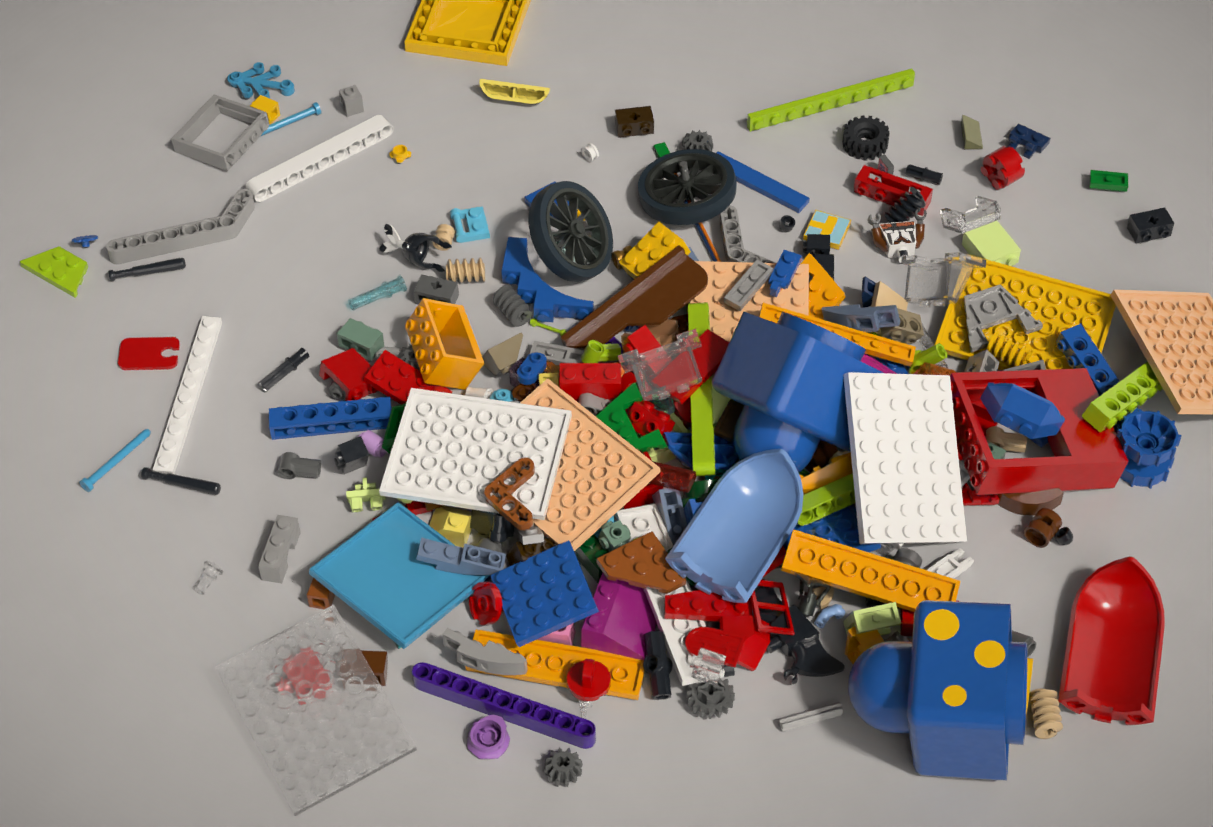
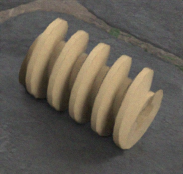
(465, 270)
(1045, 713)

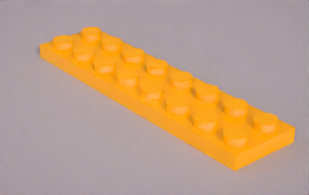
(865, 572)
(551, 662)

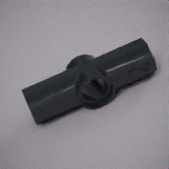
(657, 665)

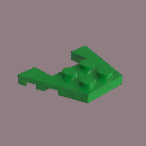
(617, 419)

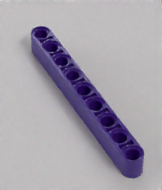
(511, 712)

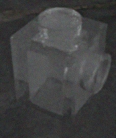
(707, 666)

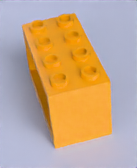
(461, 358)

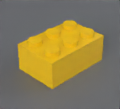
(651, 249)

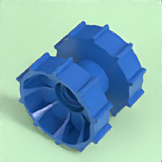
(1149, 446)

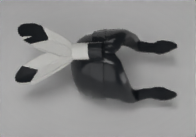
(414, 247)

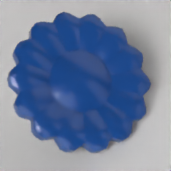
(85, 240)

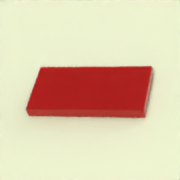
(707, 358)

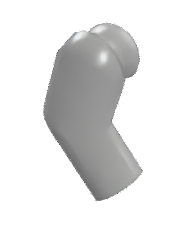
(395, 351)

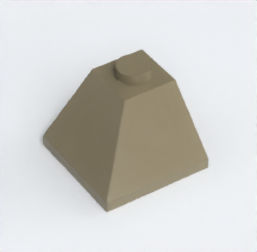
(503, 356)

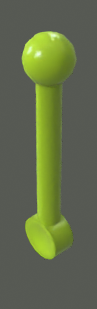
(533, 322)

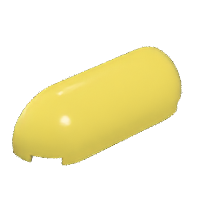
(513, 91)

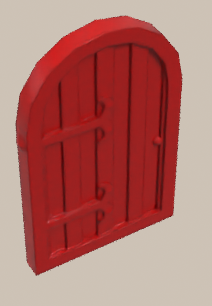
(716, 640)

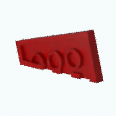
(702, 606)

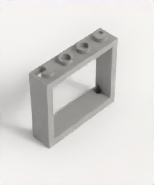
(204, 116)

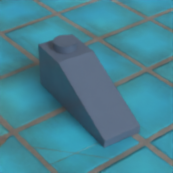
(671, 511)

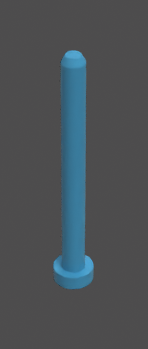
(315, 109)
(87, 484)

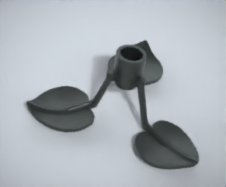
(808, 601)

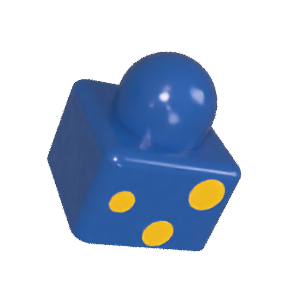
(949, 689)

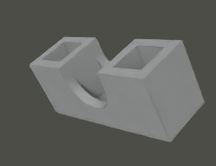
(281, 539)

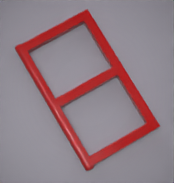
(756, 605)

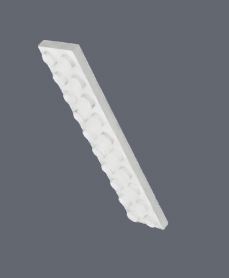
(640, 522)

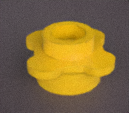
(400, 153)

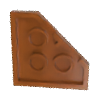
(641, 565)

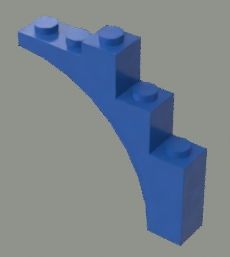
(532, 289)

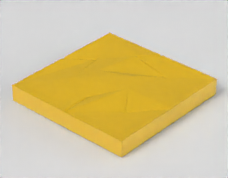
(467, 29)

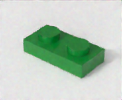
(1108, 180)

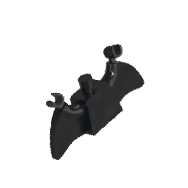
(804, 645)

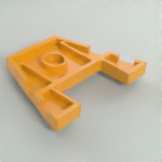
(822, 289)

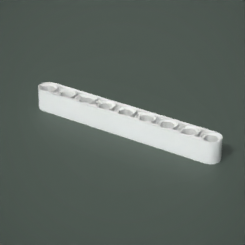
(319, 158)

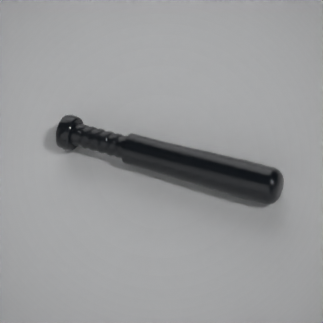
(157, 267)
(186, 482)

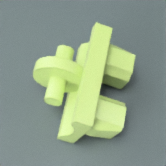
(364, 493)

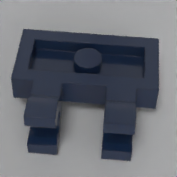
(1029, 138)

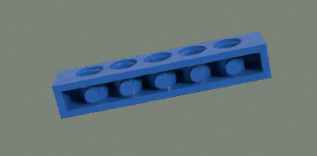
(1088, 354)
(329, 418)

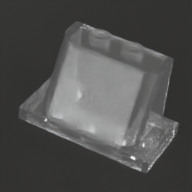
(939, 279)
(666, 367)

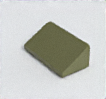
(971, 133)

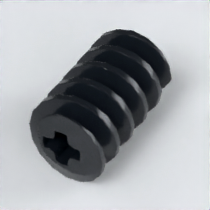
(907, 207)

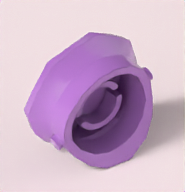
(488, 737)

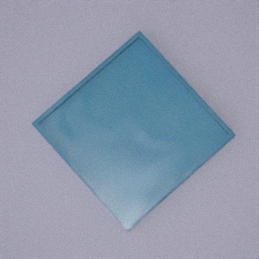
(386, 583)

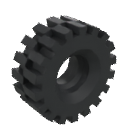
(869, 129)

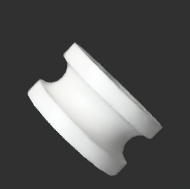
(590, 152)

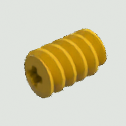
(1008, 351)

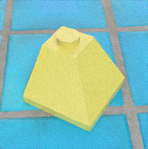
(452, 524)

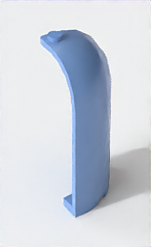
(740, 526)

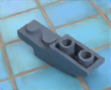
(863, 319)
(465, 560)

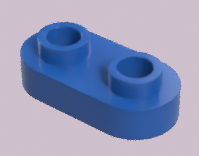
(531, 368)

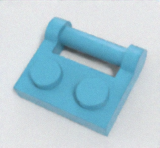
(476, 224)

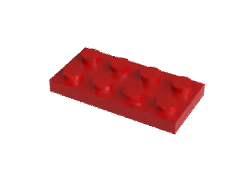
(397, 378)

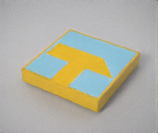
(830, 225)

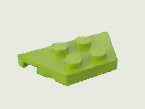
(58, 268)

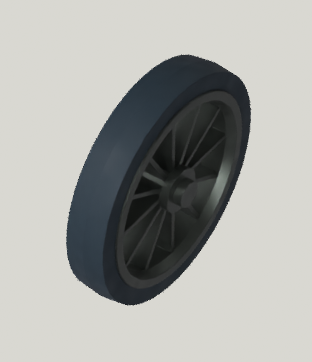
(687, 187)
(570, 231)

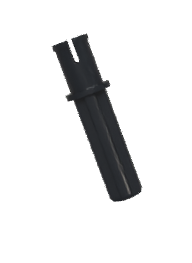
(284, 369)

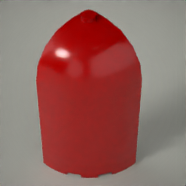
(1114, 645)

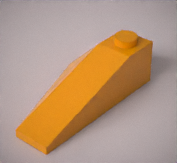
(839, 468)

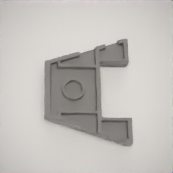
(992, 308)

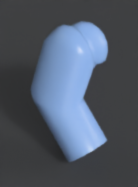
(834, 610)

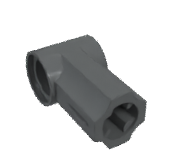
(292, 466)

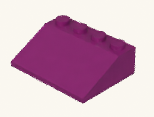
(621, 620)

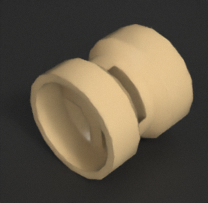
(444, 233)

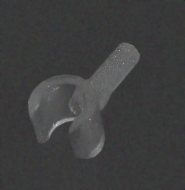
(583, 705)

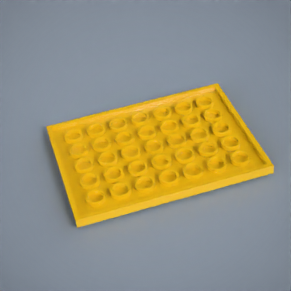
(1049, 300)

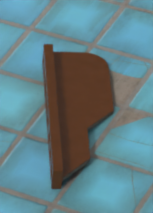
(644, 301)

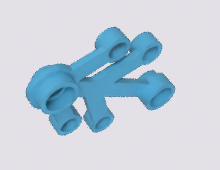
(239, 79)

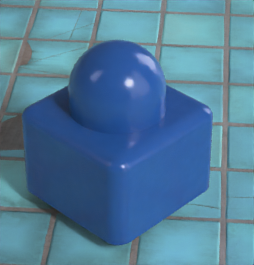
(789, 385)

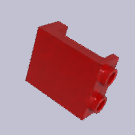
(348, 372)

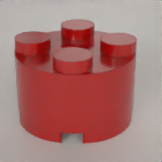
(1003, 167)

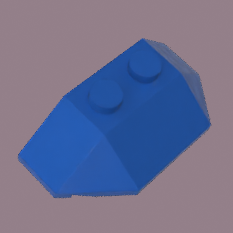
(1021, 410)
(681, 446)

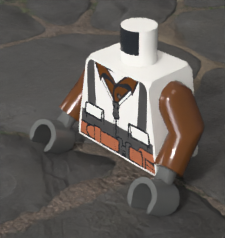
(898, 238)

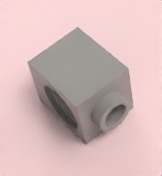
(351, 100)

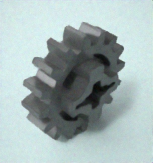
(710, 698)

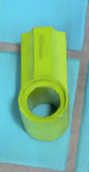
(599, 352)
(931, 355)

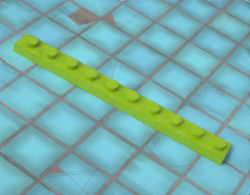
(830, 100)

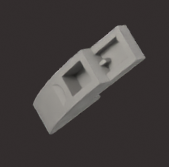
(491, 659)

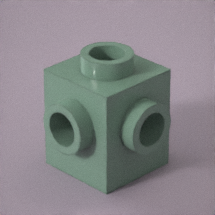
(614, 535)

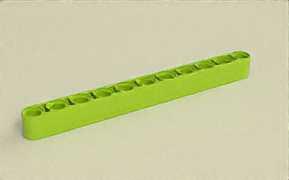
(702, 403)

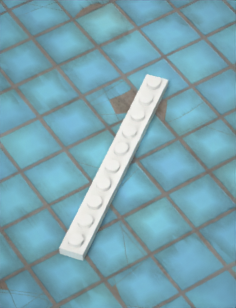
(187, 395)

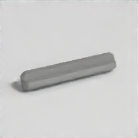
(810, 716)

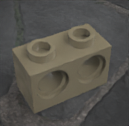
(909, 329)

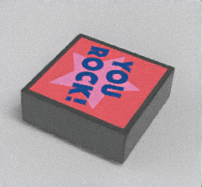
(885, 164)

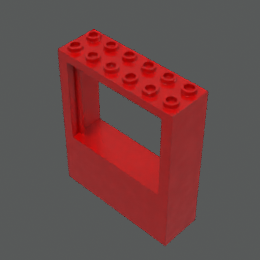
(1081, 452)

